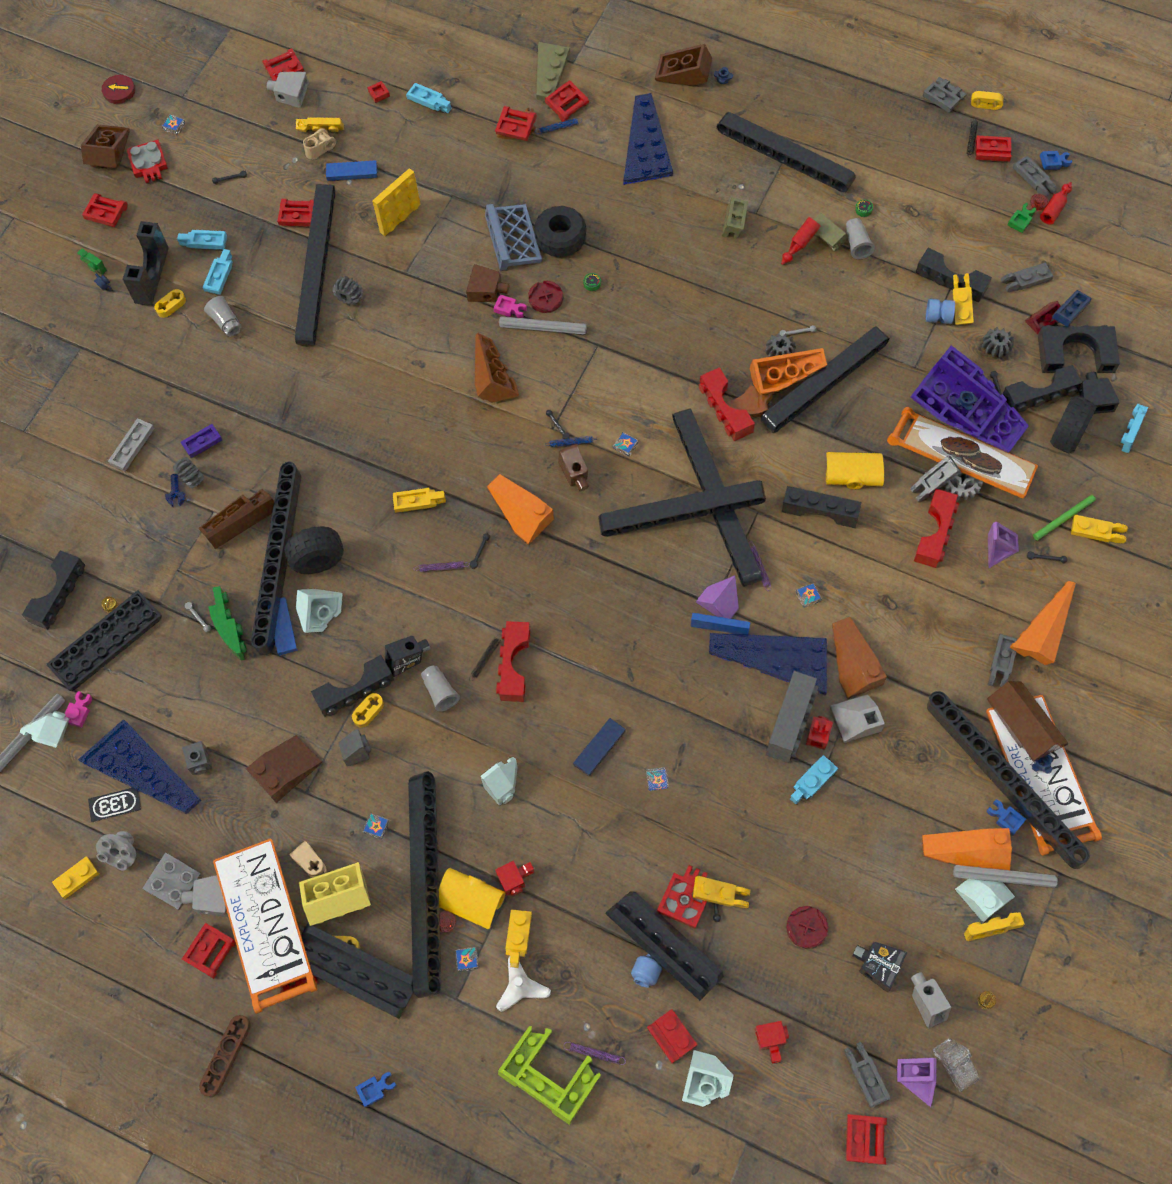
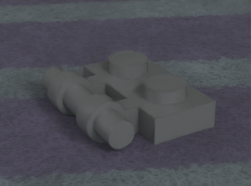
(944, 94)

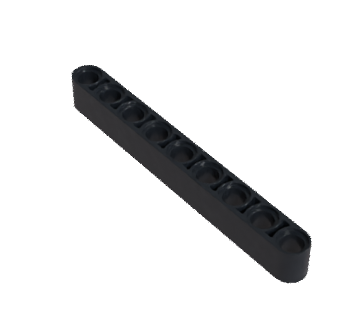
(786, 152)
(824, 379)
(682, 508)

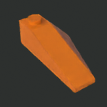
(781, 371)
(522, 509)
(971, 848)

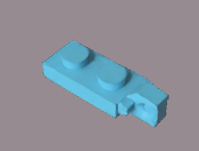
(428, 98)
(203, 239)
(218, 273)
(1134, 425)
(813, 779)

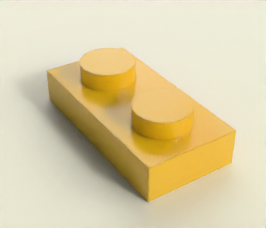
(75, 877)

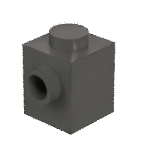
(197, 758)

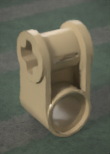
(318, 144)
(308, 859)

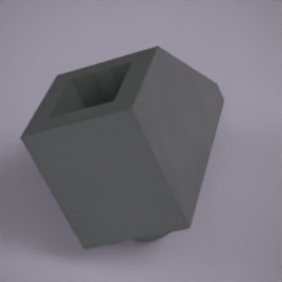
(354, 748)

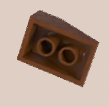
(685, 66)
(105, 146)
(283, 767)

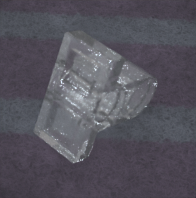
(957, 1063)

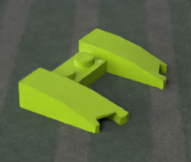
(519, 1073)

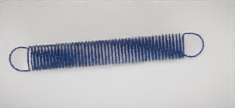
(557, 126)
(556, 443)

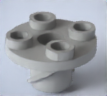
(117, 850)

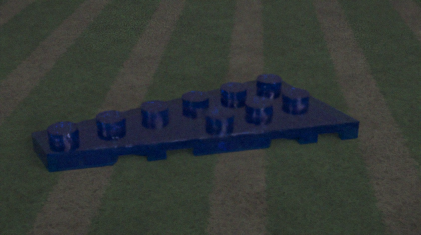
(647, 149)
(775, 654)
(134, 763)

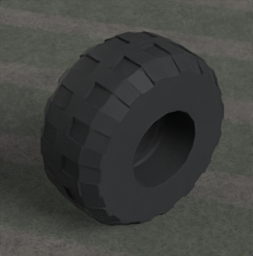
(560, 219)
(1073, 424)
(314, 550)

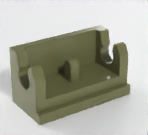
(735, 217)
(830, 232)

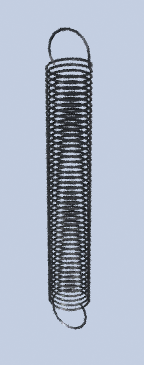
(975, 129)
(484, 657)

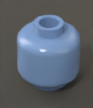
(646, 971)

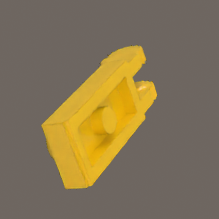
(963, 302)
(1098, 529)
(719, 892)

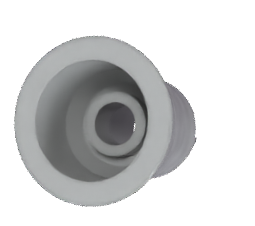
(859, 240)
(221, 313)
(439, 689)

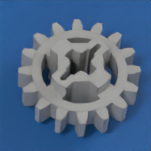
(968, 488)

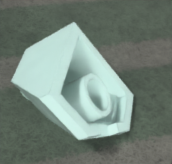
(317, 608)
(47, 729)
(501, 781)
(984, 896)
(706, 1080)

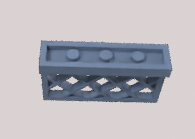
(499, 242)

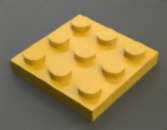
(396, 202)

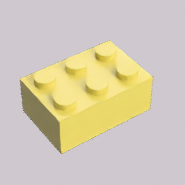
(334, 894)

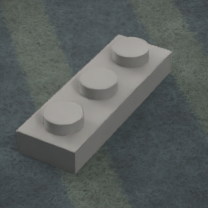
(131, 444)

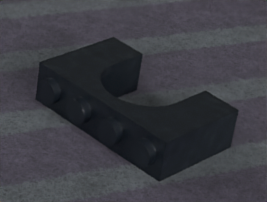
(144, 279)
(1099, 339)

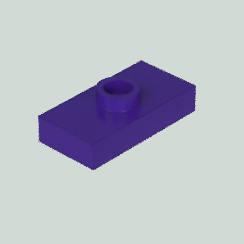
(201, 441)

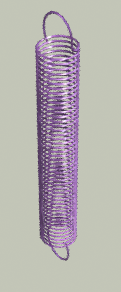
(759, 565)
(435, 566)
(595, 1050)

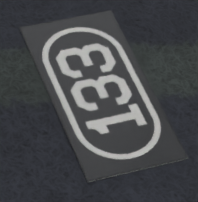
(114, 804)

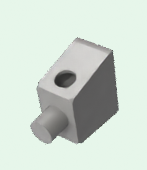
(289, 87)
(206, 897)
(930, 1000)

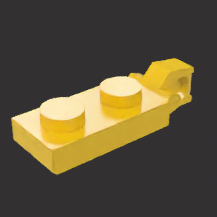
(315, 124)
(417, 499)
(993, 927)
(518, 936)

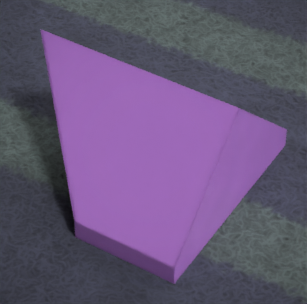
(1001, 543)
(720, 598)
(918, 1077)

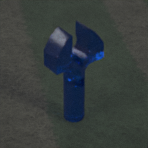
(175, 492)

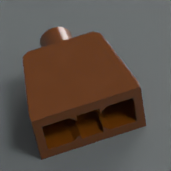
(485, 285)
(573, 467)

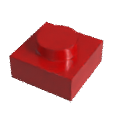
(378, 91)

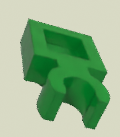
(1021, 219)
(92, 261)

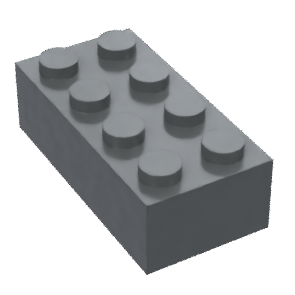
(791, 717)

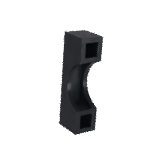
(933, 268)
(1022, 396)
(841, 510)
(44, 610)
(332, 698)

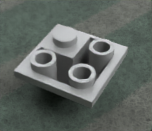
(857, 718)

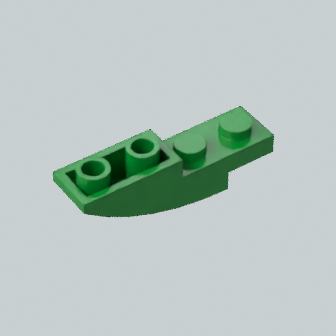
(226, 625)

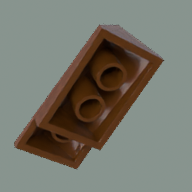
(237, 518)
(1026, 720)

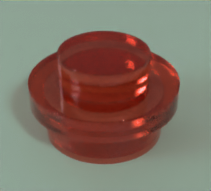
(1038, 201)
(447, 921)

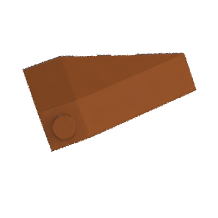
(490, 373)
(856, 662)

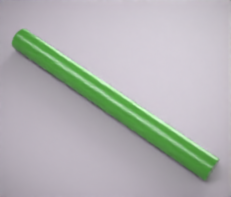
(1064, 517)

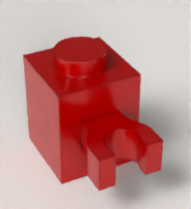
(819, 732)
(511, 877)
(771, 1037)

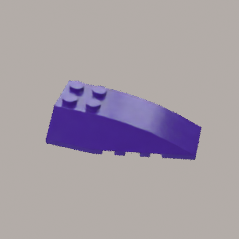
(990, 416)

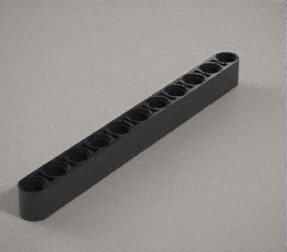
(315, 265)
(709, 479)
(277, 564)
(1008, 788)
(424, 885)

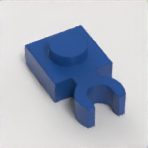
(1053, 160)
(1007, 818)
(372, 1090)

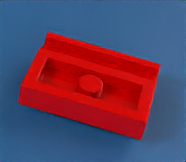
(993, 148)
(672, 1036)

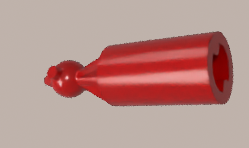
(1056, 205)
(801, 239)

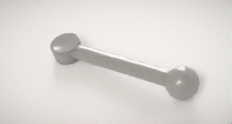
(812, 329)
(189, 607)

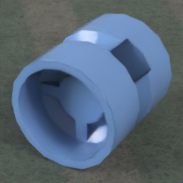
(940, 311)

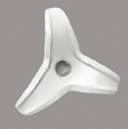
(520, 987)

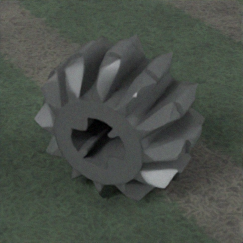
(347, 290)
(998, 342)
(780, 345)
(188, 472)

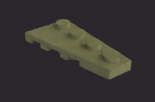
(550, 68)

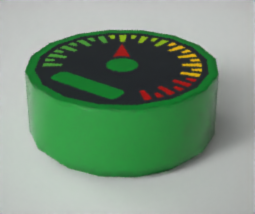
(864, 208)
(592, 282)

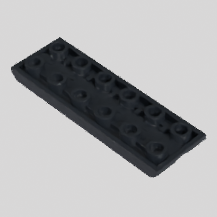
(104, 641)
(666, 944)
(357, 972)

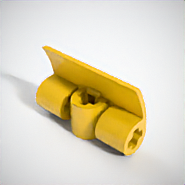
(854, 469)
(469, 897)

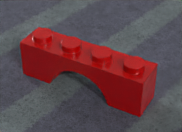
(736, 421)
(941, 509)
(516, 639)

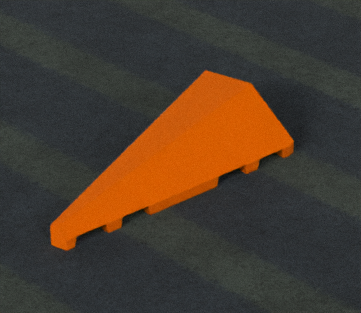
(1045, 631)

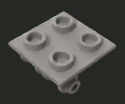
(170, 880)

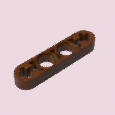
(222, 1054)

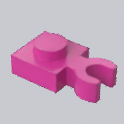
(507, 306)
(78, 711)

